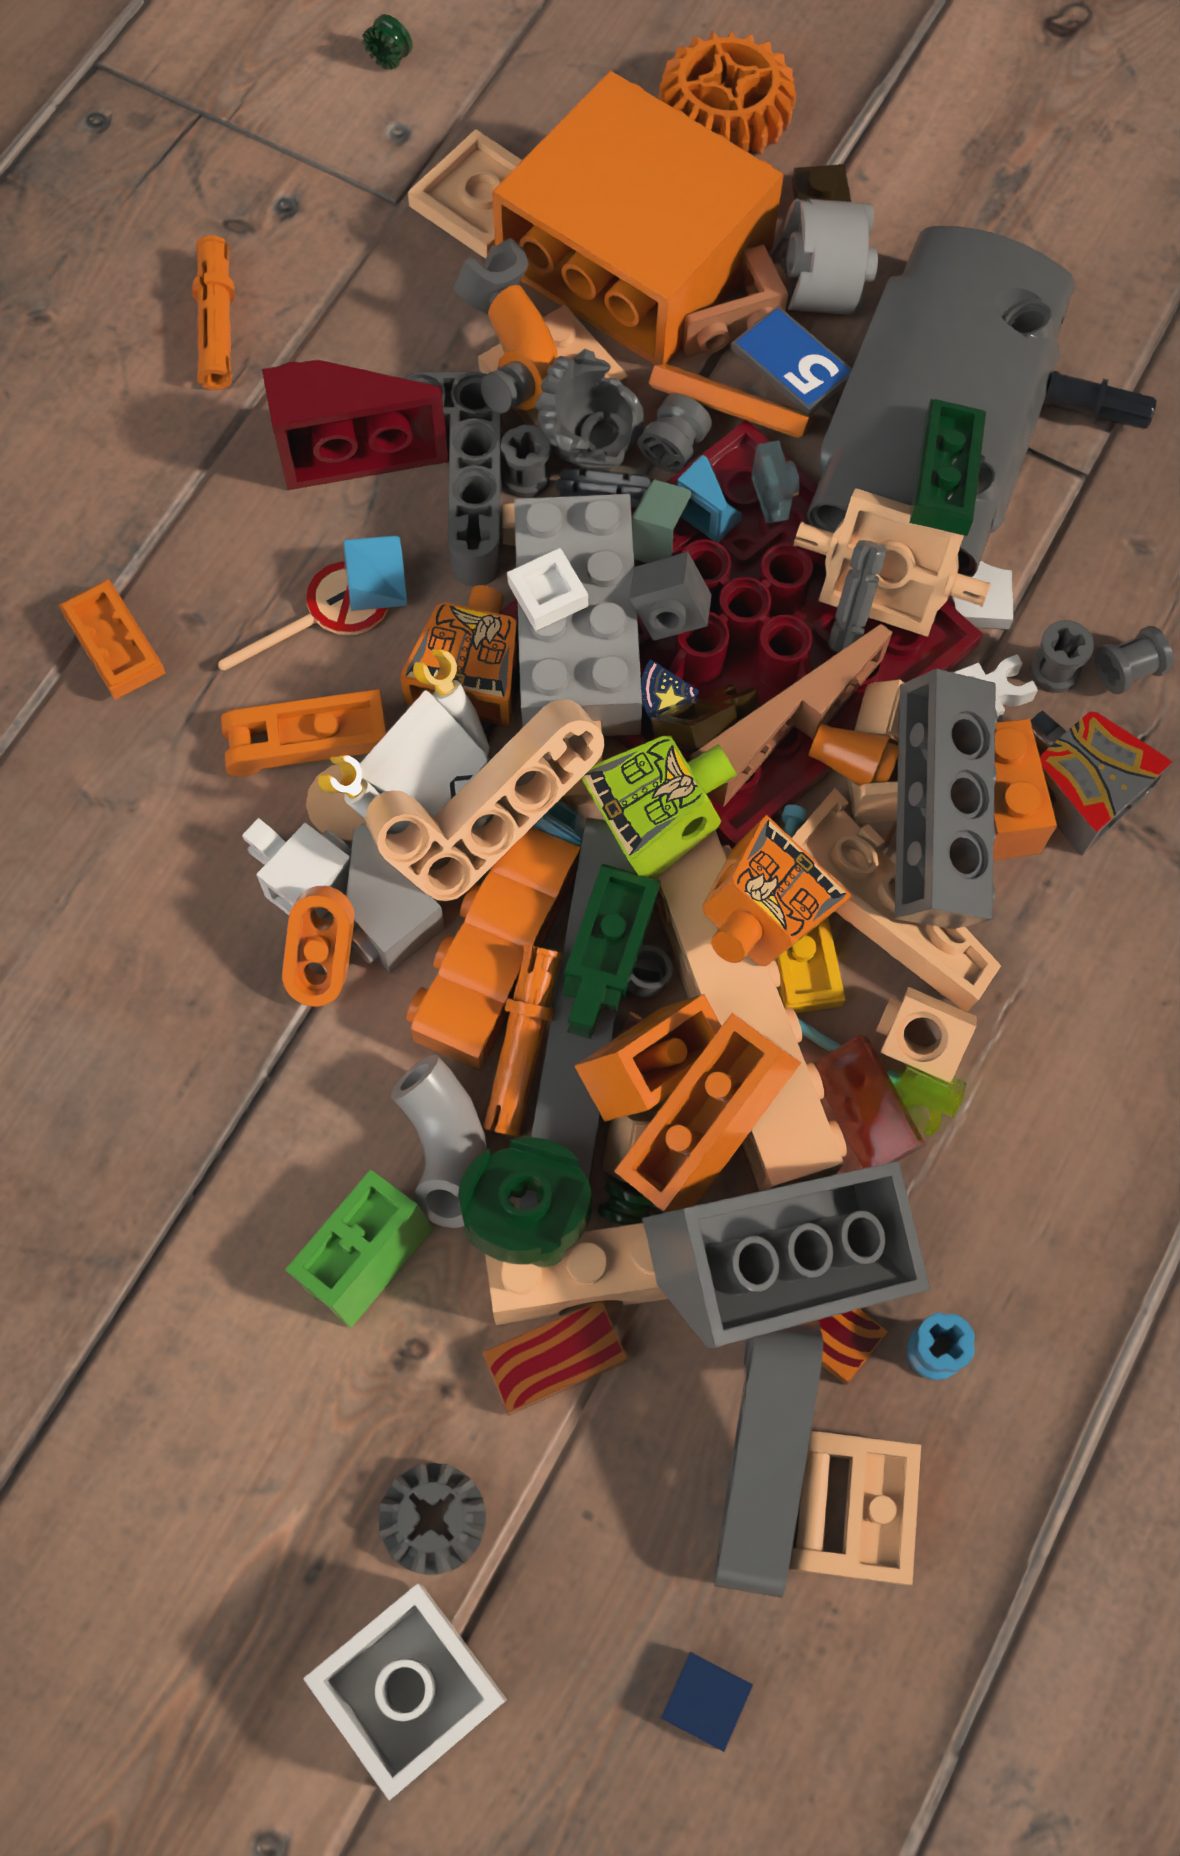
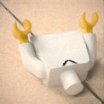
(424, 754)

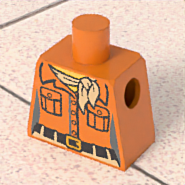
(483, 648)
(768, 896)

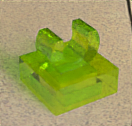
(932, 1093)

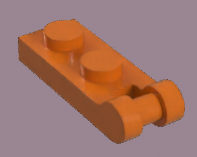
(302, 731)

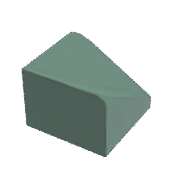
(656, 519)

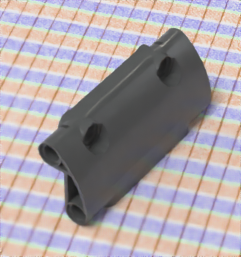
(962, 327)

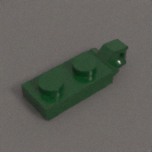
(607, 945)

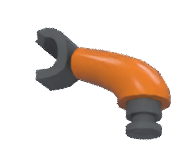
(517, 323)

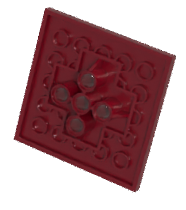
(759, 613)

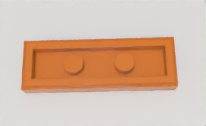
(732, 400)

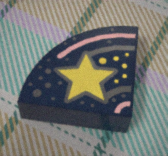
(662, 691)

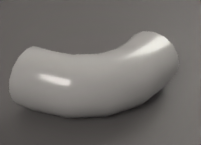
(448, 1134)

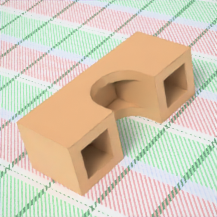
(597, 1268)

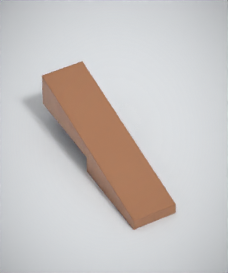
(801, 705)

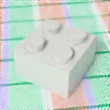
(404, 1690)

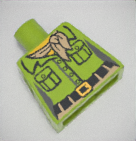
(658, 801)

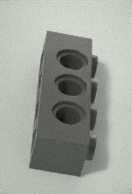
(946, 800)

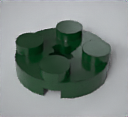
(534, 1234)

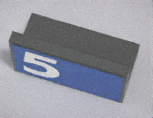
(794, 362)

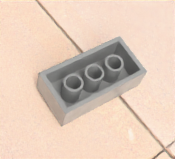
(596, 649)

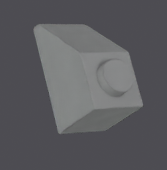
(389, 909)

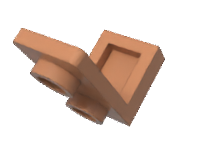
(720, 325)

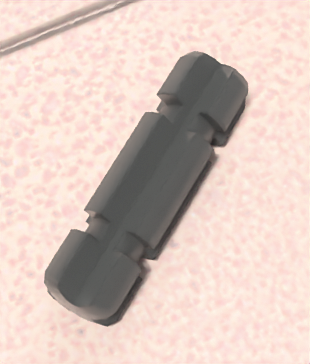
(857, 594)

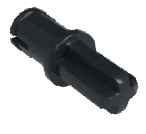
(1100, 400)

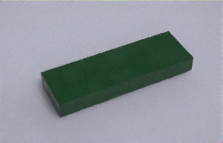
(948, 467)

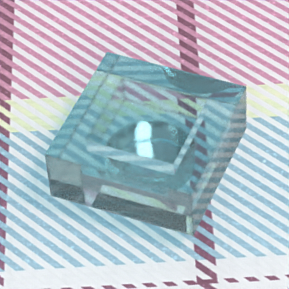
(774, 481)

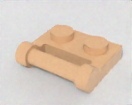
(877, 1513)

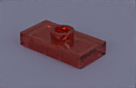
(867, 1104)

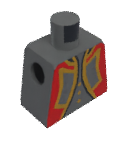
(1094, 774)

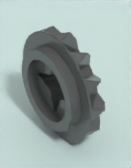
(465, 1518)

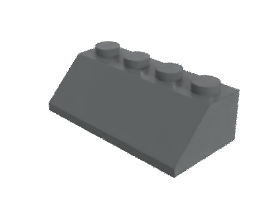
(788, 1254)

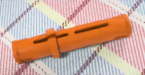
(213, 293)
(522, 1040)

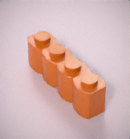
(483, 961)

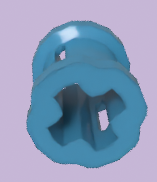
(957, 1355)

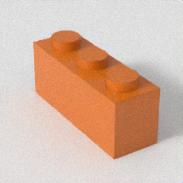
(707, 1116)

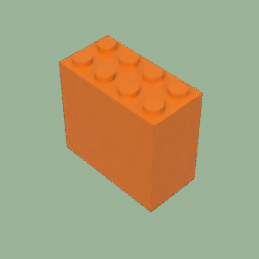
(636, 216)

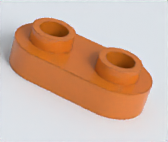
(320, 942)

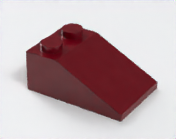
(351, 422)

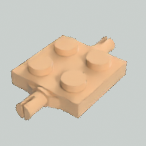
(916, 570)

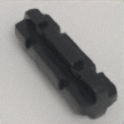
(599, 482)

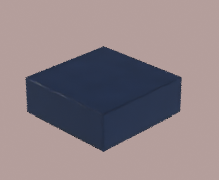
(706, 1701)

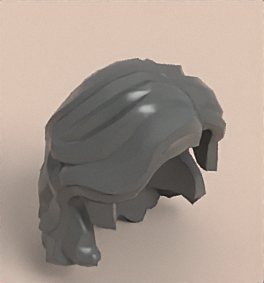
(587, 414)

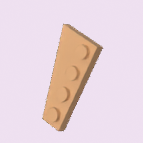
(941, 956)

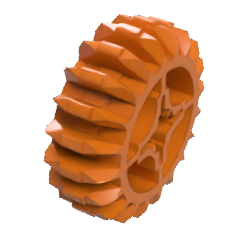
(732, 89)

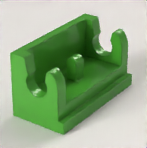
(360, 1248)

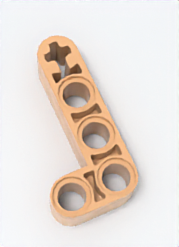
(488, 792)

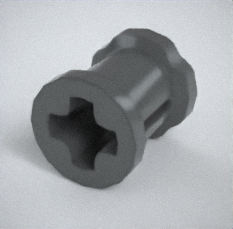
(534, 466)
(1062, 653)
(1134, 659)

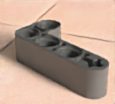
(471, 477)
(769, 1459)

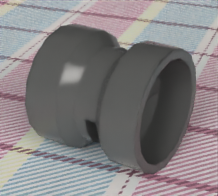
(678, 427)

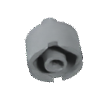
(828, 255)

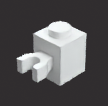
(299, 863)

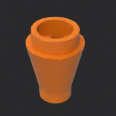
(855, 754)

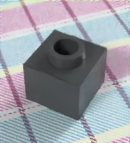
(670, 596)

